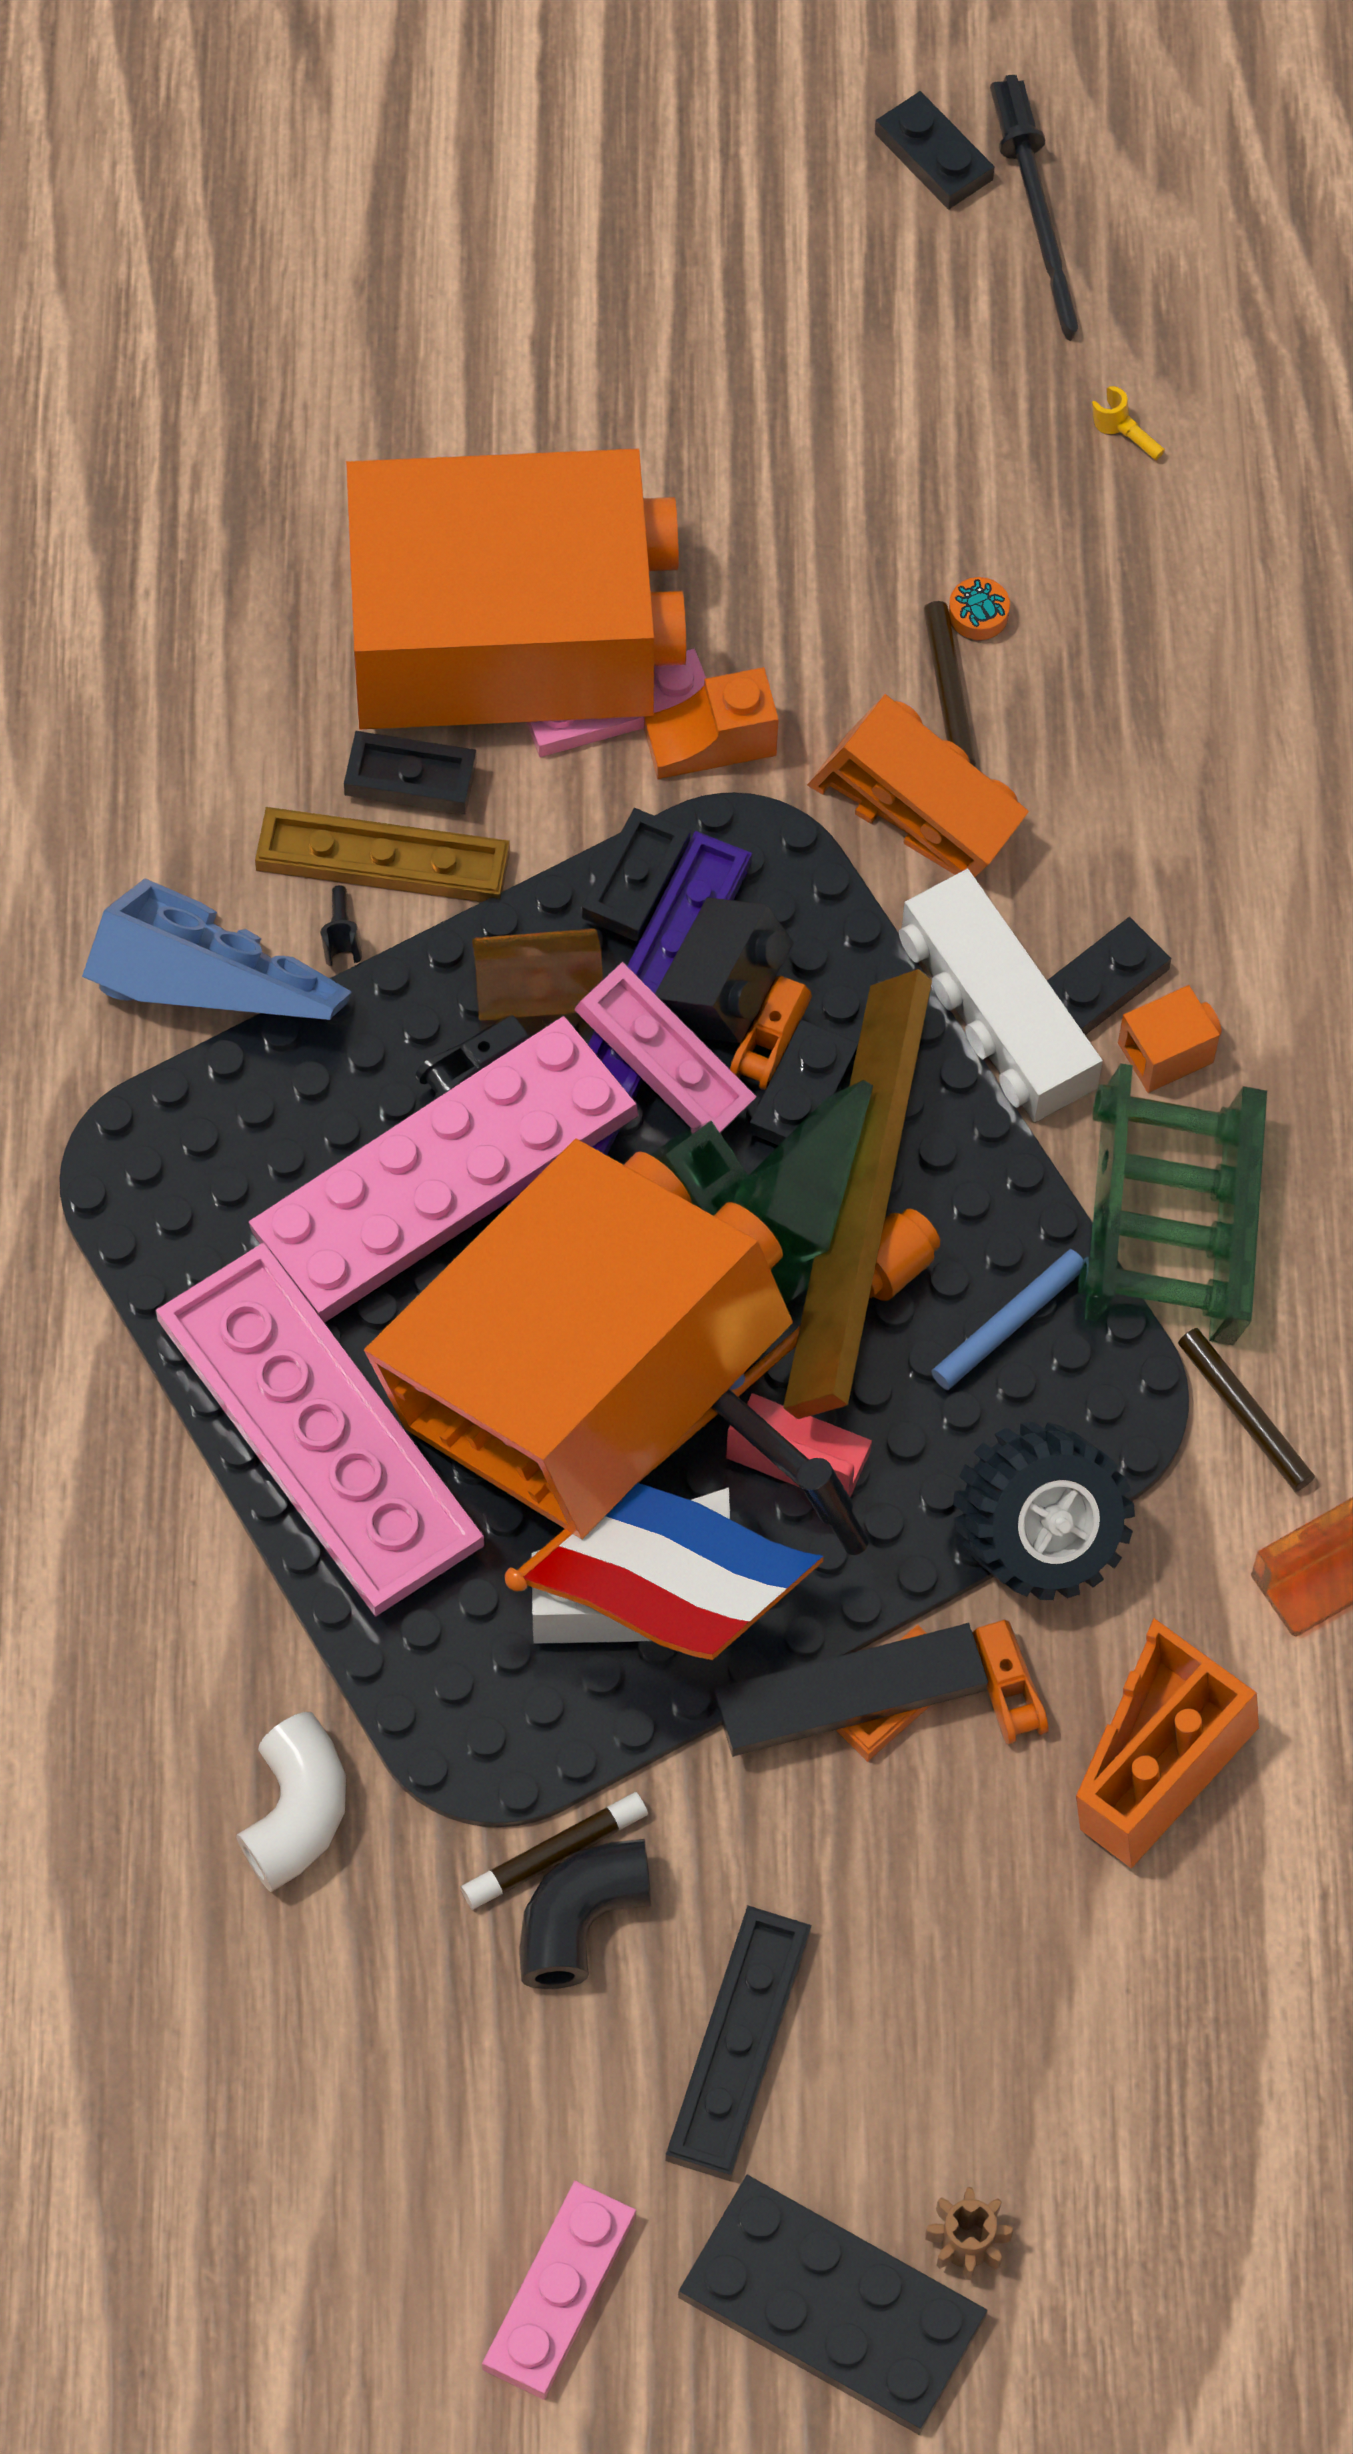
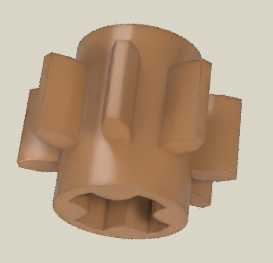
(967, 2215)

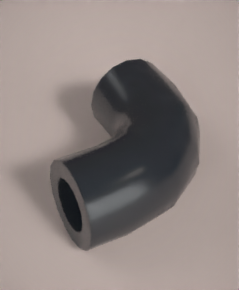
(568, 1903)

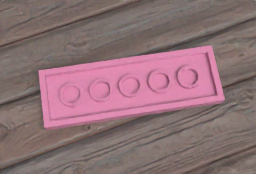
(442, 1168)
(320, 1429)

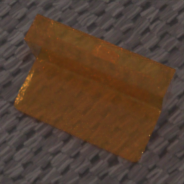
(535, 972)
(1309, 1570)

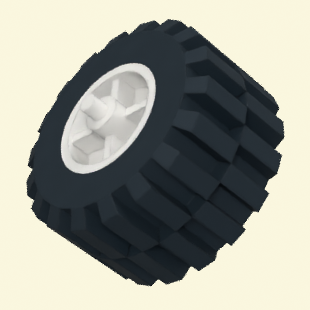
(1043, 1510)

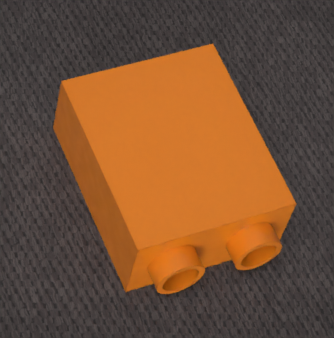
(509, 588)
(583, 1333)

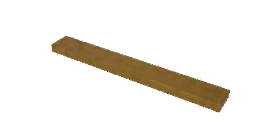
(844, 1274)

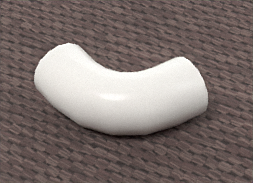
(308, 1805)

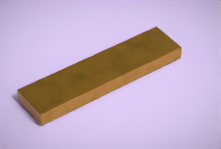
(382, 855)

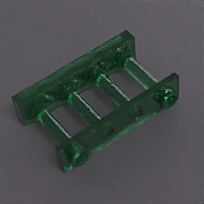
(1233, 1184)

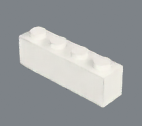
(999, 996)

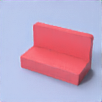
(811, 1436)

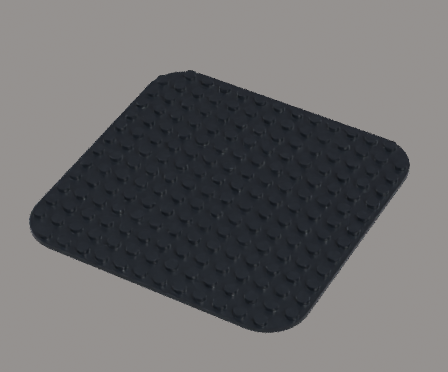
(451, 1674)

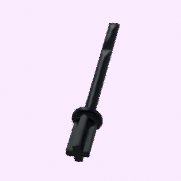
(1021, 142)

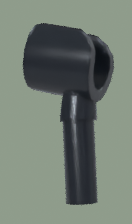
(340, 933)

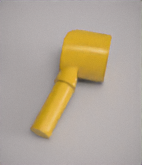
(1118, 420)

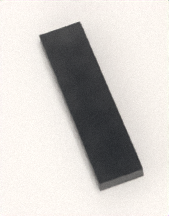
(850, 1689)
(738, 2043)

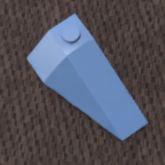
(170, 952)

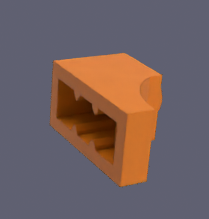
(716, 727)

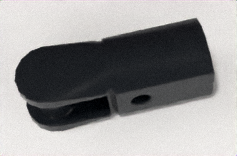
(472, 1054)

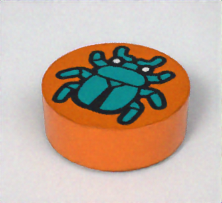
(979, 608)

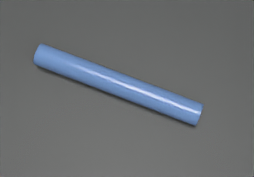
(1008, 1319)

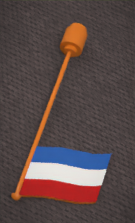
(678, 1565)

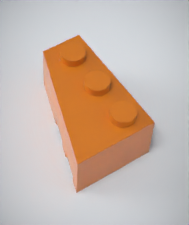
(922, 787)
(1164, 1745)

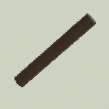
(948, 677)
(1246, 1409)

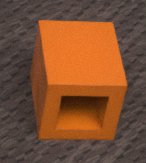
(1170, 1038)

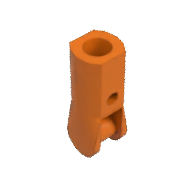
(772, 1029)
(1008, 1677)

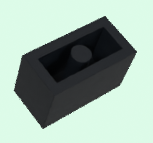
(725, 968)

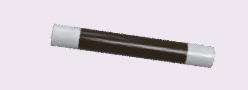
(553, 1850)

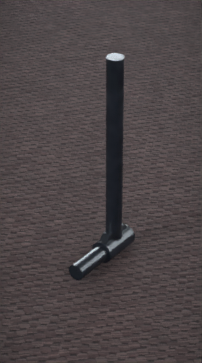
(813, 1475)

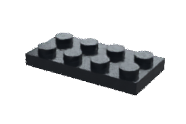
(832, 2304)

